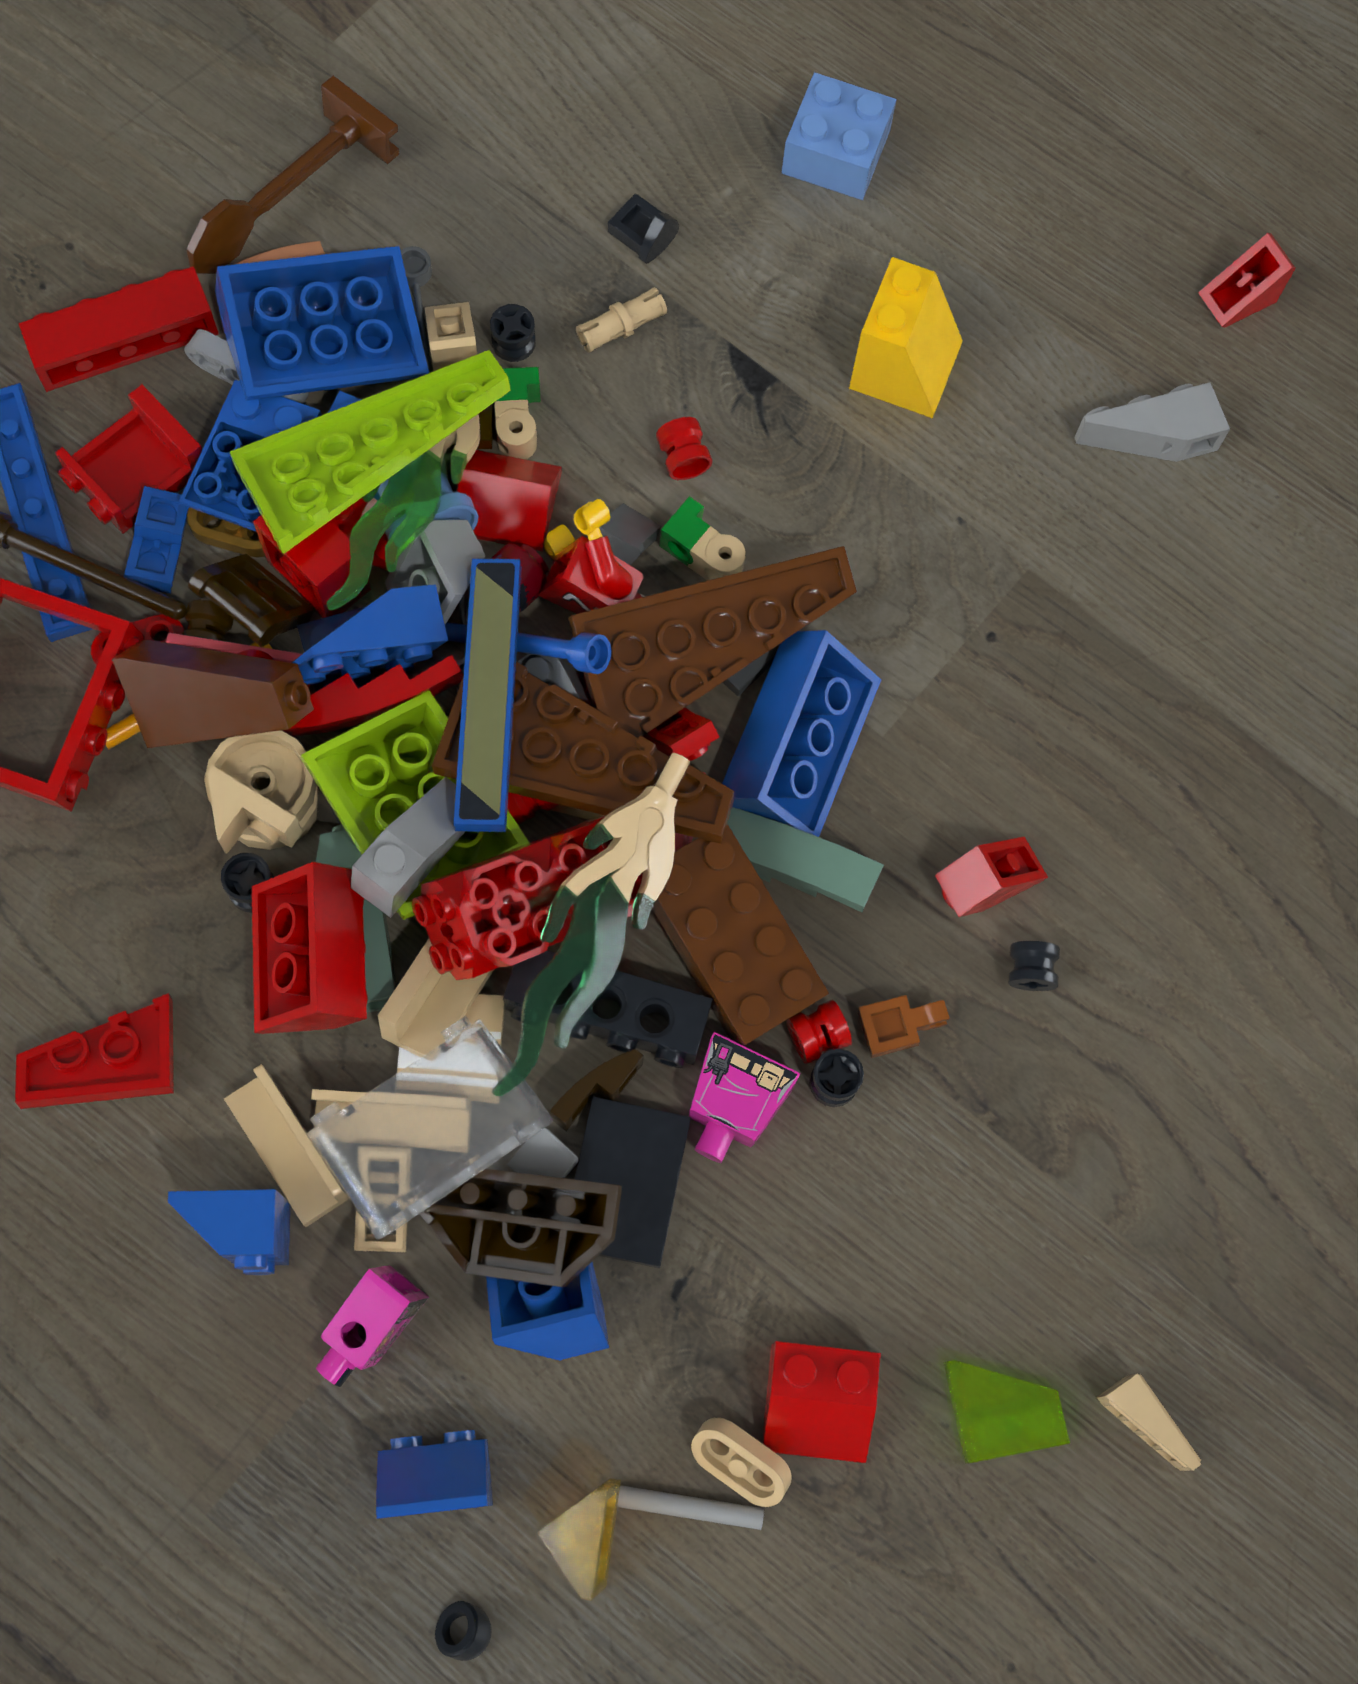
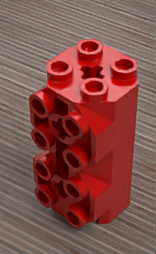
(499, 906)

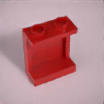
(134, 452)

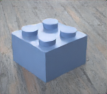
(838, 136)

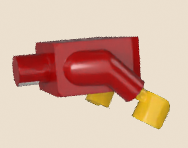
(586, 570)

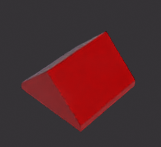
(511, 497)

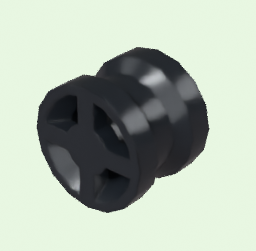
(509, 321)
(1034, 965)

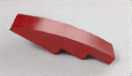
(347, 705)

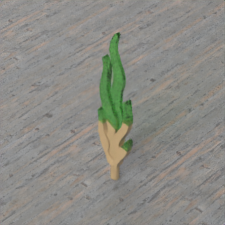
(412, 492)

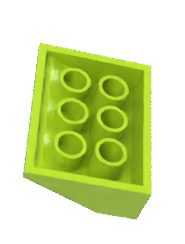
(385, 769)

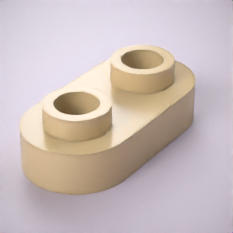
(741, 1462)

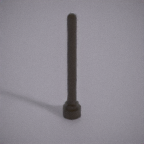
(87, 570)

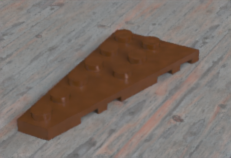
(699, 635)

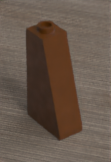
(208, 694)

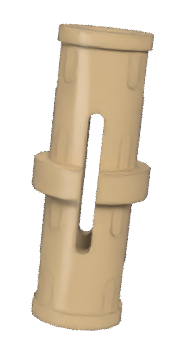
(621, 319)

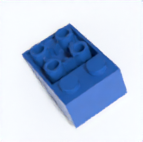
(215, 483)
(390, 631)

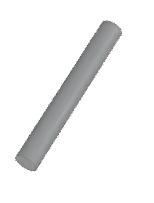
(690, 1507)

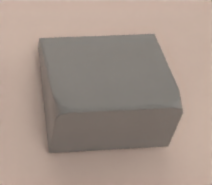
(544, 1156)

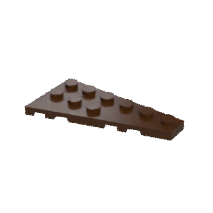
(586, 761)

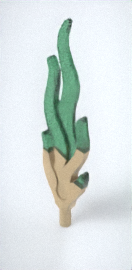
(601, 896)

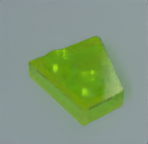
(1002, 1413)

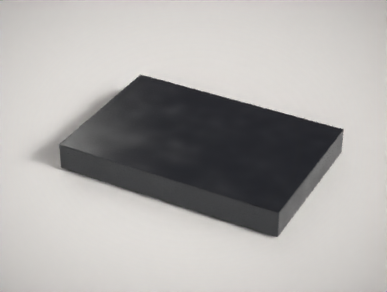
(644, 1156)

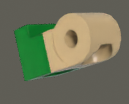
(513, 421)
(701, 545)

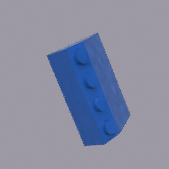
(320, 322)

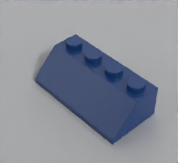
(802, 731)

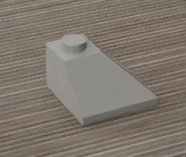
(439, 557)

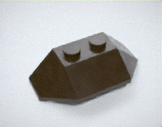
(526, 1225)

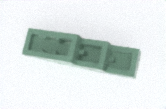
(804, 860)

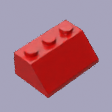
(308, 951)

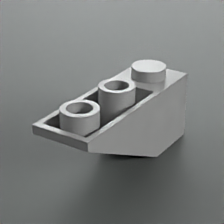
(1161, 427)

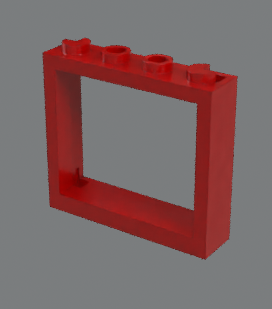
(103, 696)

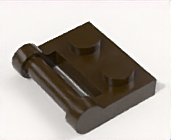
(252, 597)

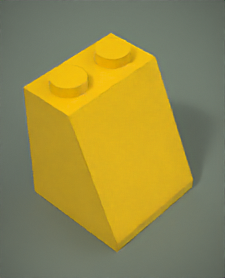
(907, 341)

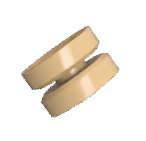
(272, 763)

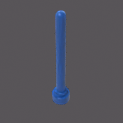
(585, 652)

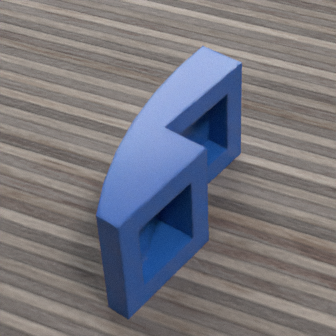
(157, 539)

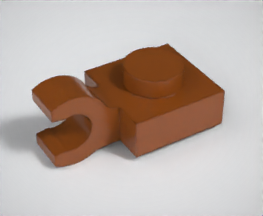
(894, 1026)

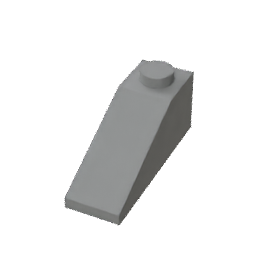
(407, 850)

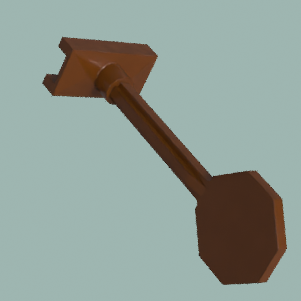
(228, 225)

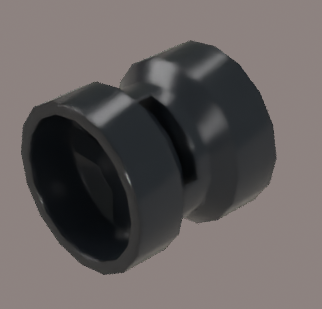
(240, 875)
(839, 1069)

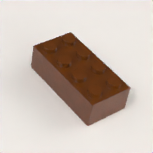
(735, 939)

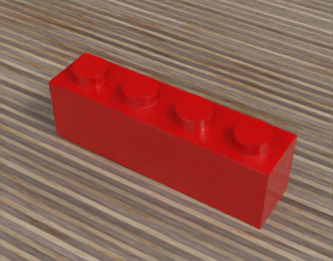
(117, 328)

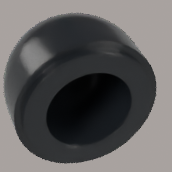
(477, 1634)

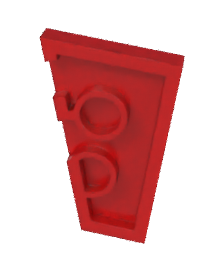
(108, 1062)

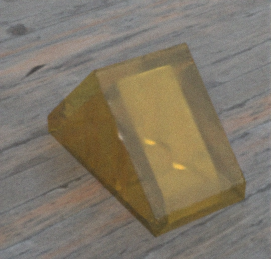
(584, 1539)

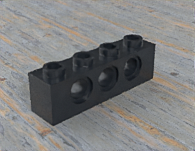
(637, 997)

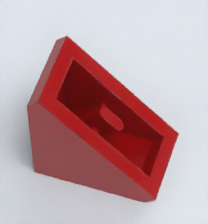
(1249, 282)

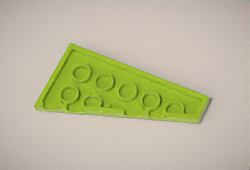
(336, 459)

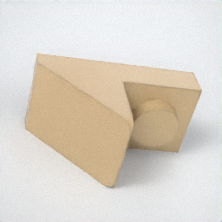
(450, 333)
(238, 806)

